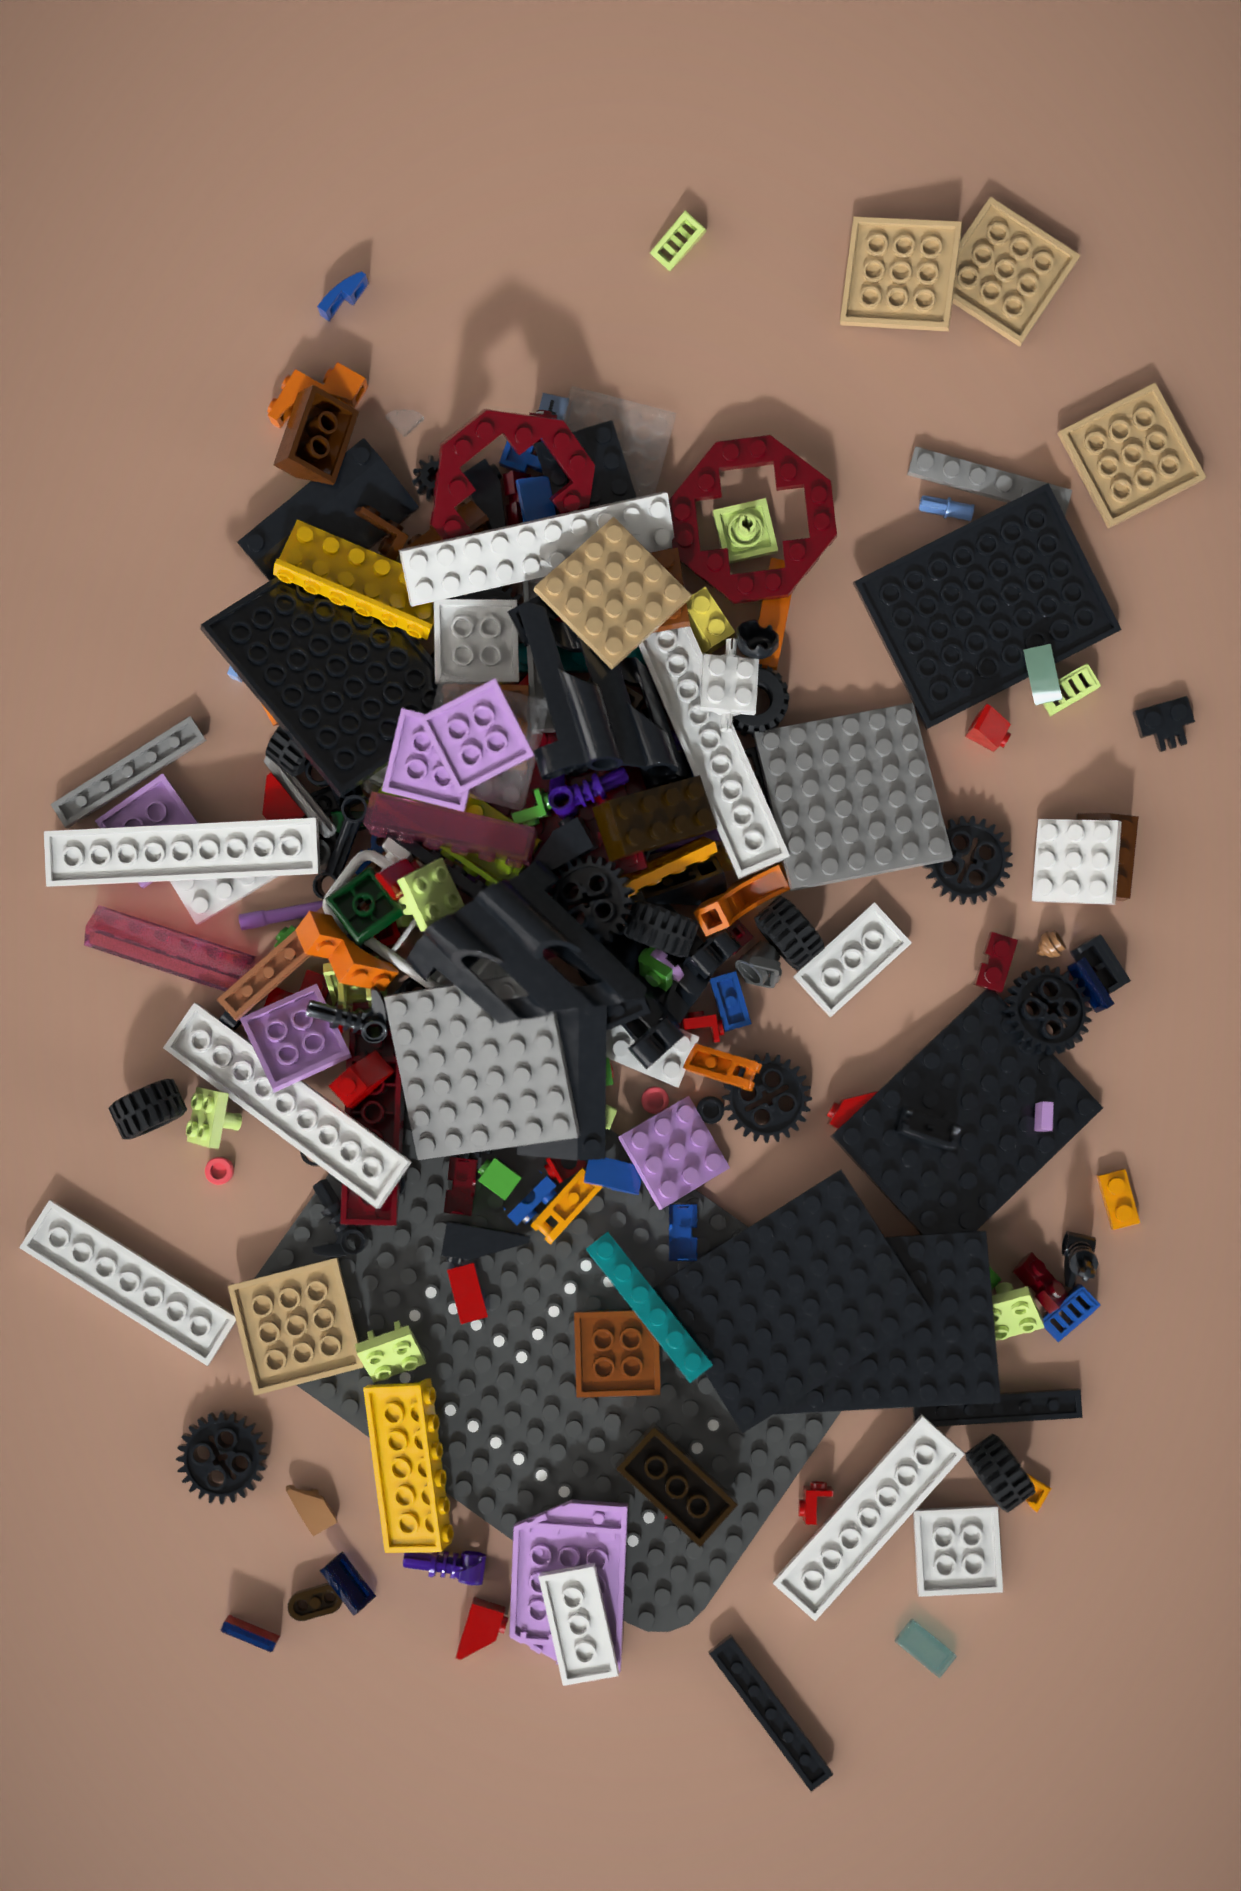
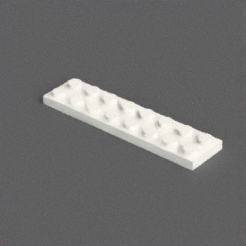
(129, 1282)
(868, 1517)

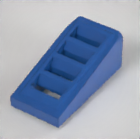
(1084, 1313)

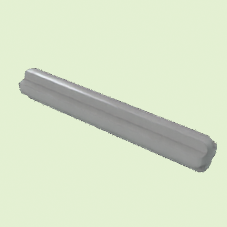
(302, 798)

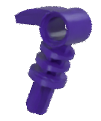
(581, 794)
(467, 1569)

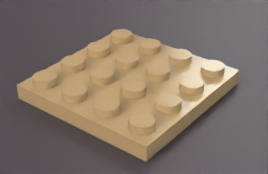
(1009, 271)
(901, 273)
(1131, 455)
(612, 592)
(295, 1326)

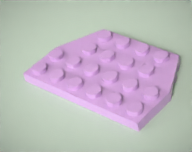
(564, 1538)

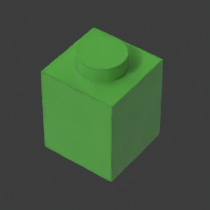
(499, 1177)

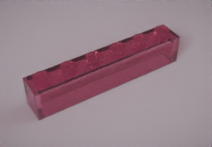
(450, 829)
(166, 949)

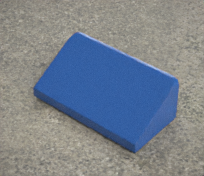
(534, 498)

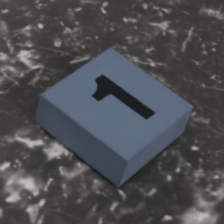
(553, 404)

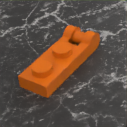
(722, 1066)

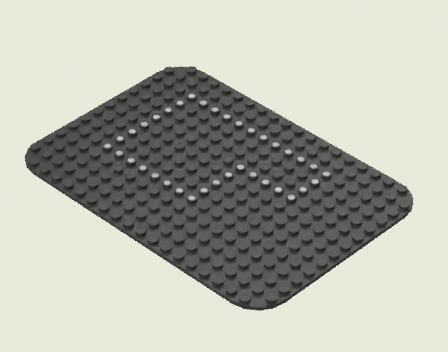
(509, 1380)

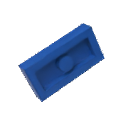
(730, 1001)

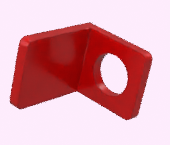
(556, 1170)

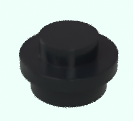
(710, 1109)

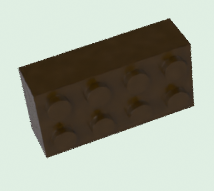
(654, 818)
(676, 1484)

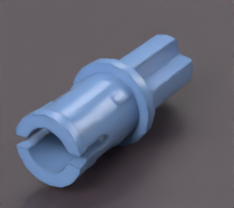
(946, 507)

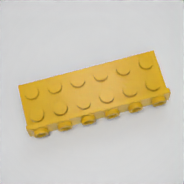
(352, 578)
(408, 1467)

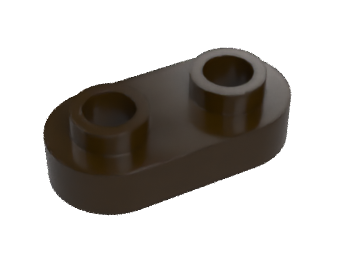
(316, 1601)

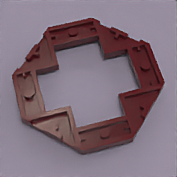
(521, 433)
(799, 554)

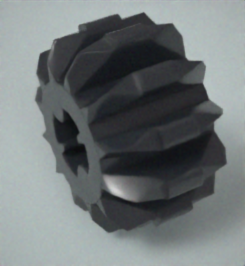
(423, 478)

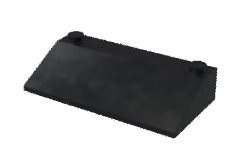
(360, 482)
(584, 1046)

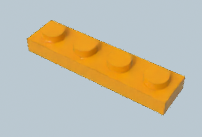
(672, 863)

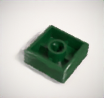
(367, 889)

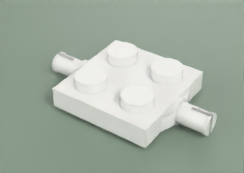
(729, 684)

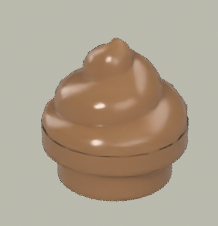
(1051, 945)

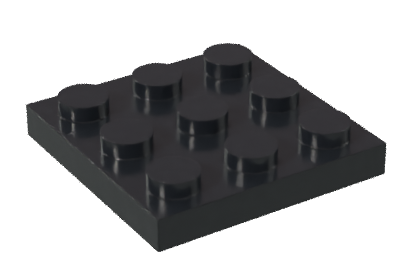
(611, 474)

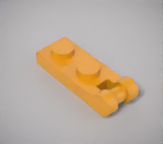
(565, 1206)

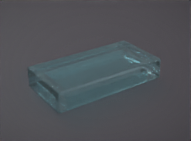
(925, 1648)

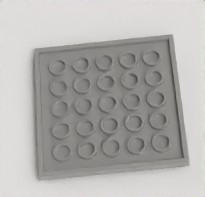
(852, 796)
(478, 1080)

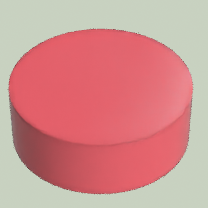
(654, 1100)
(219, 1170)

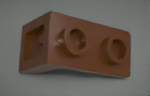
(389, 546)

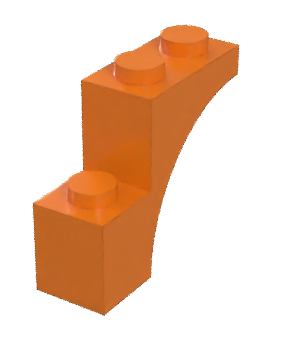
(338, 382)
(741, 898)
(351, 964)

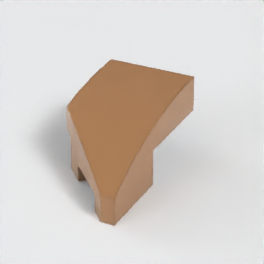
(312, 1509)

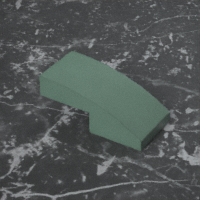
(1042, 674)

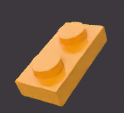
(1118, 1199)

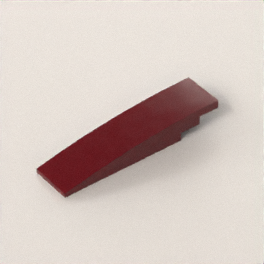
(384, 1116)

